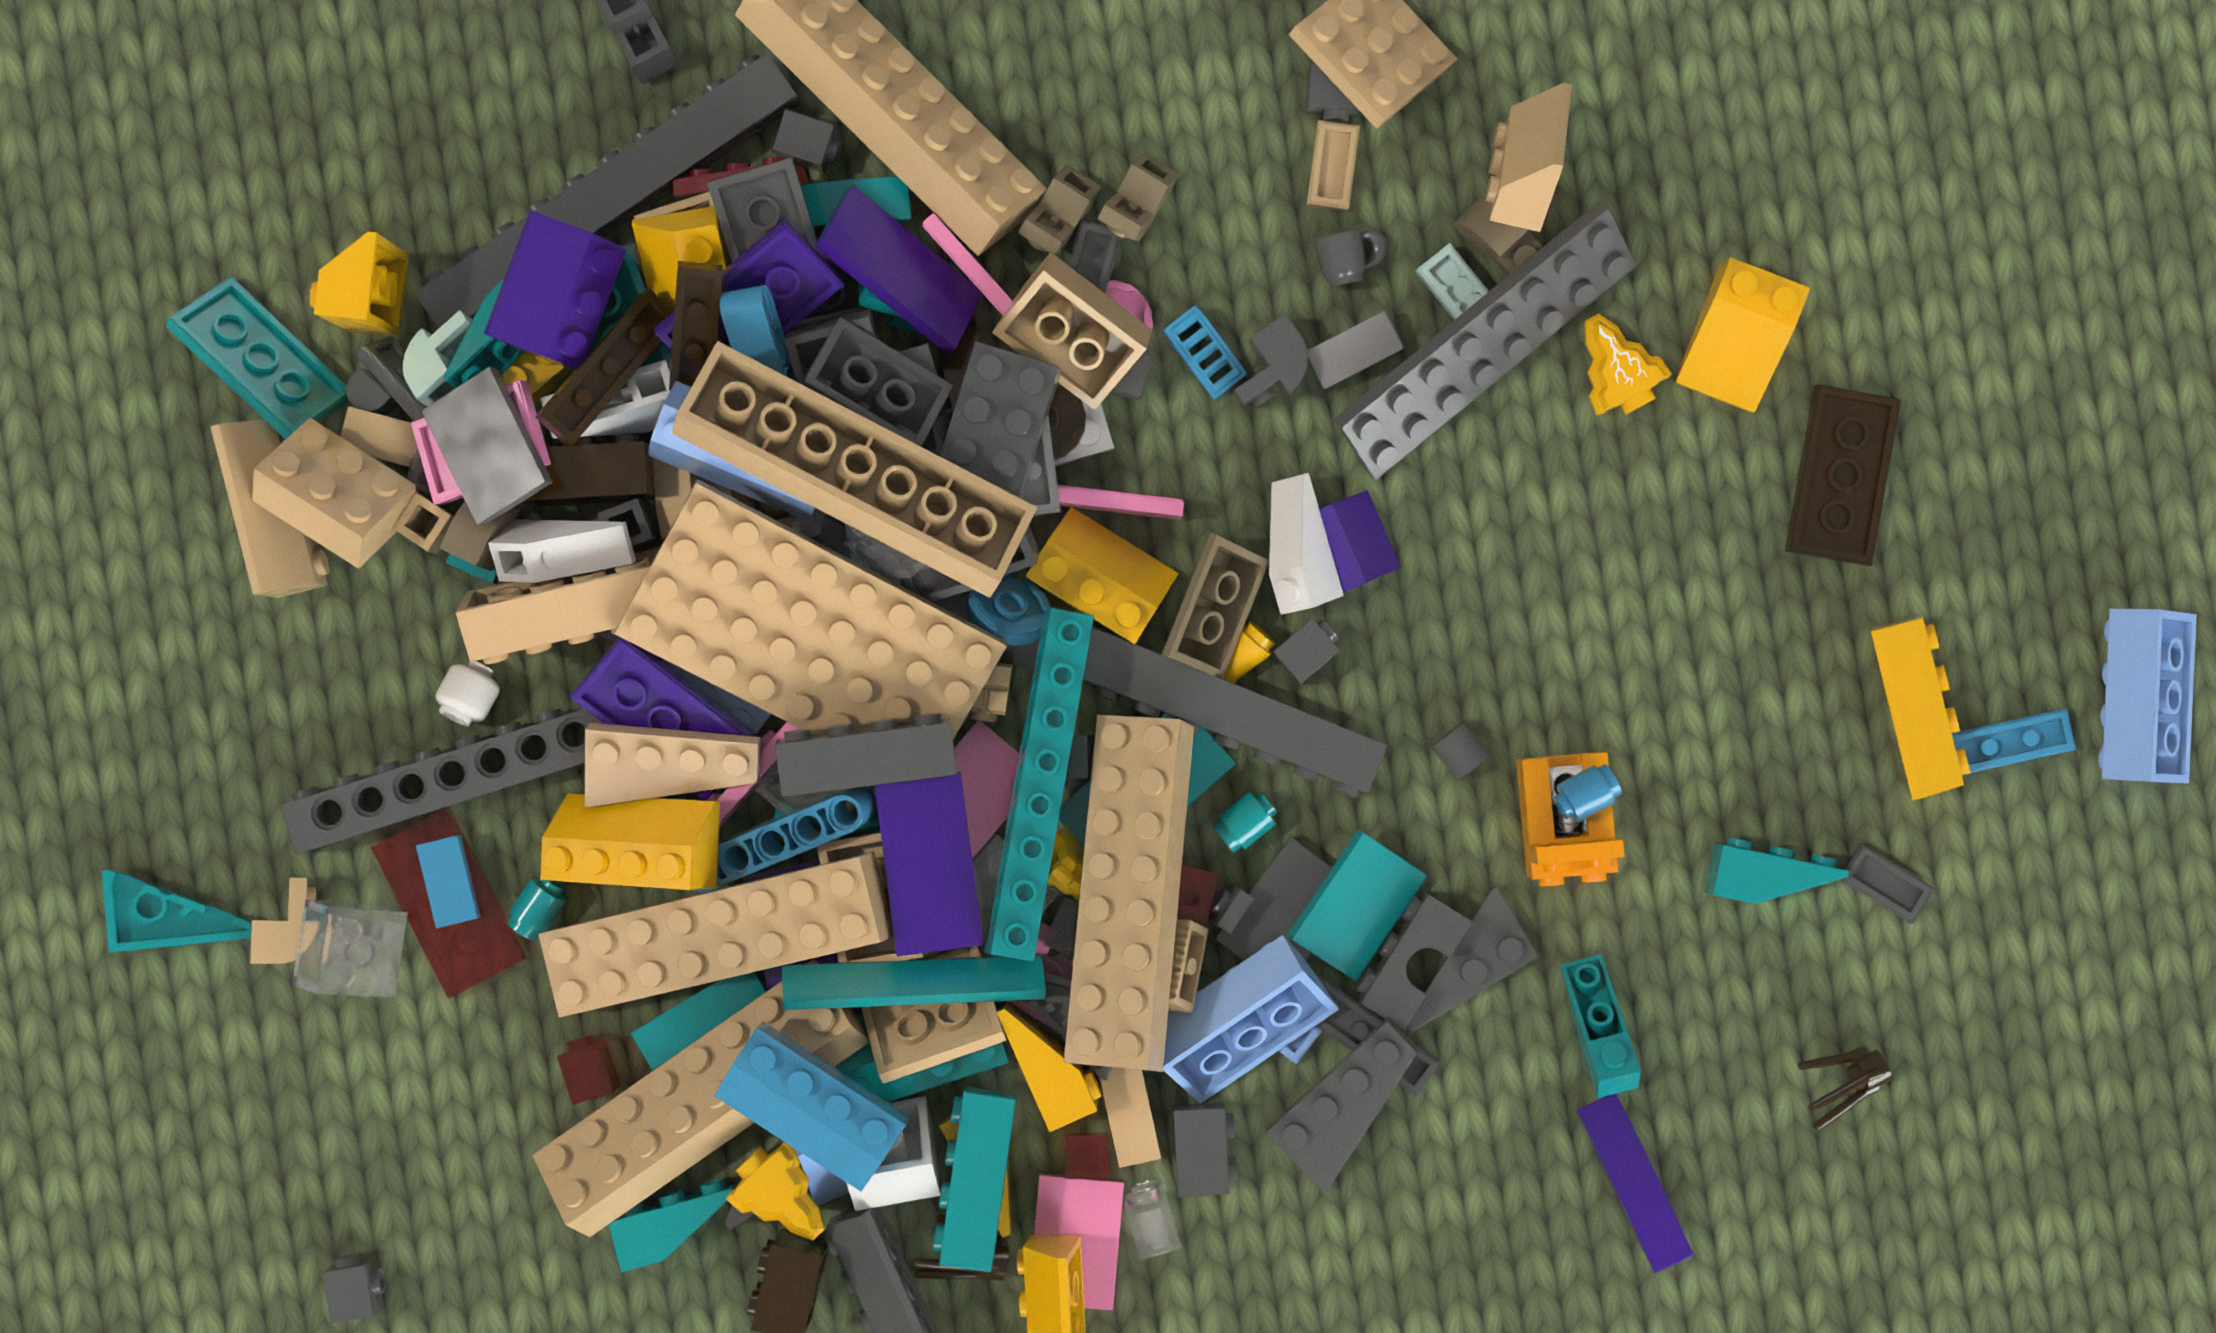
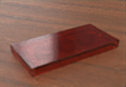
(458, 952)

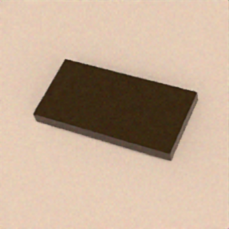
(1842, 475)

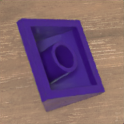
(1358, 541)

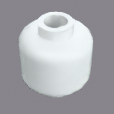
(467, 693)

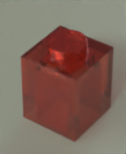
(588, 1069)

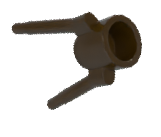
(1865, 1076)
(945, 1272)

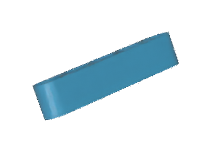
(755, 327)
(796, 832)

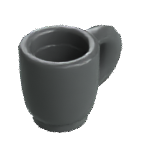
(1343, 255)

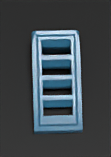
(1181, 324)

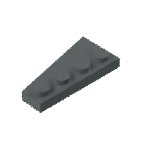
(1337, 1110)

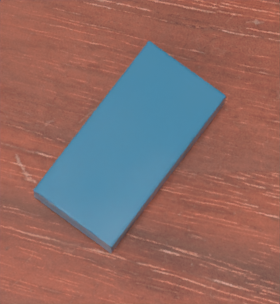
(448, 881)

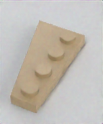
(658, 762)

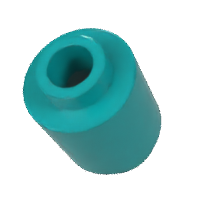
(1245, 821)
(537, 907)

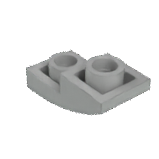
(1355, 349)

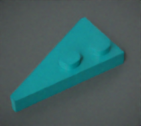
(154, 917)

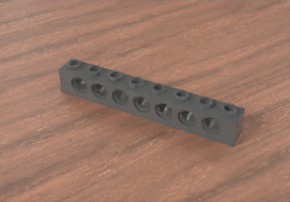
(313, 830)

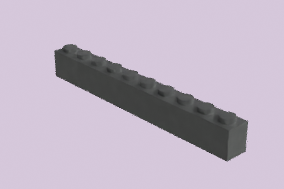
(626, 180)

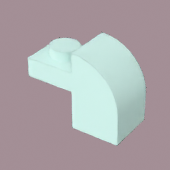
(430, 357)

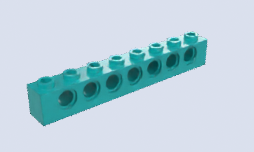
(1039, 784)

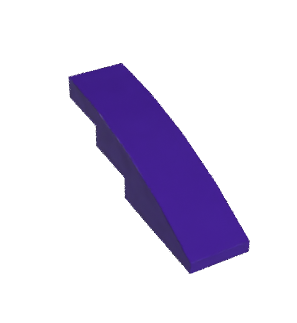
(1635, 1183)

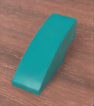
(887, 192)
(695, 1017)

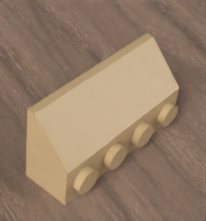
(275, 553)

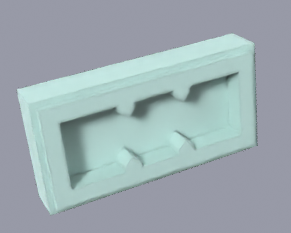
(1451, 281)

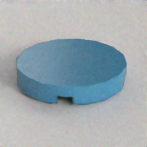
(1011, 612)

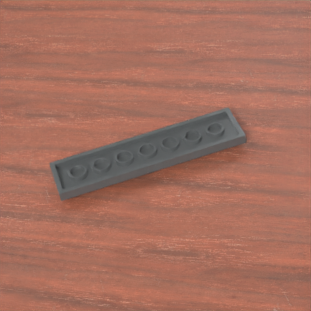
(1486, 341)

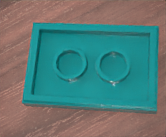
(1357, 905)

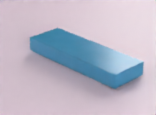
(2016, 740)

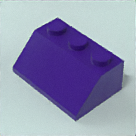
(555, 290)

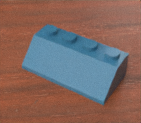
(811, 1106)

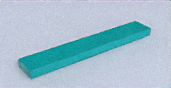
(912, 982)

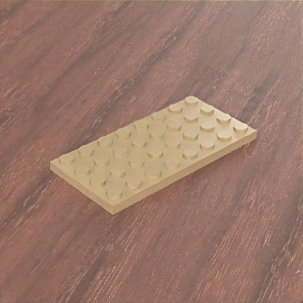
(801, 624)

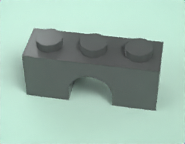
(1426, 926)

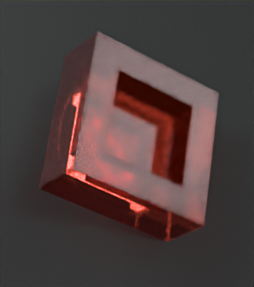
(1086, 1155)

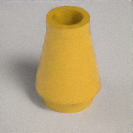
(1250, 651)

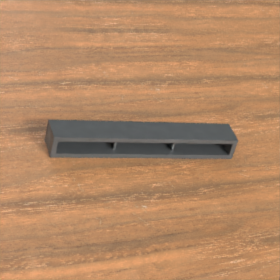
(1232, 714)

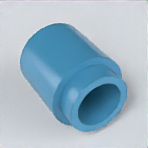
(1587, 793)

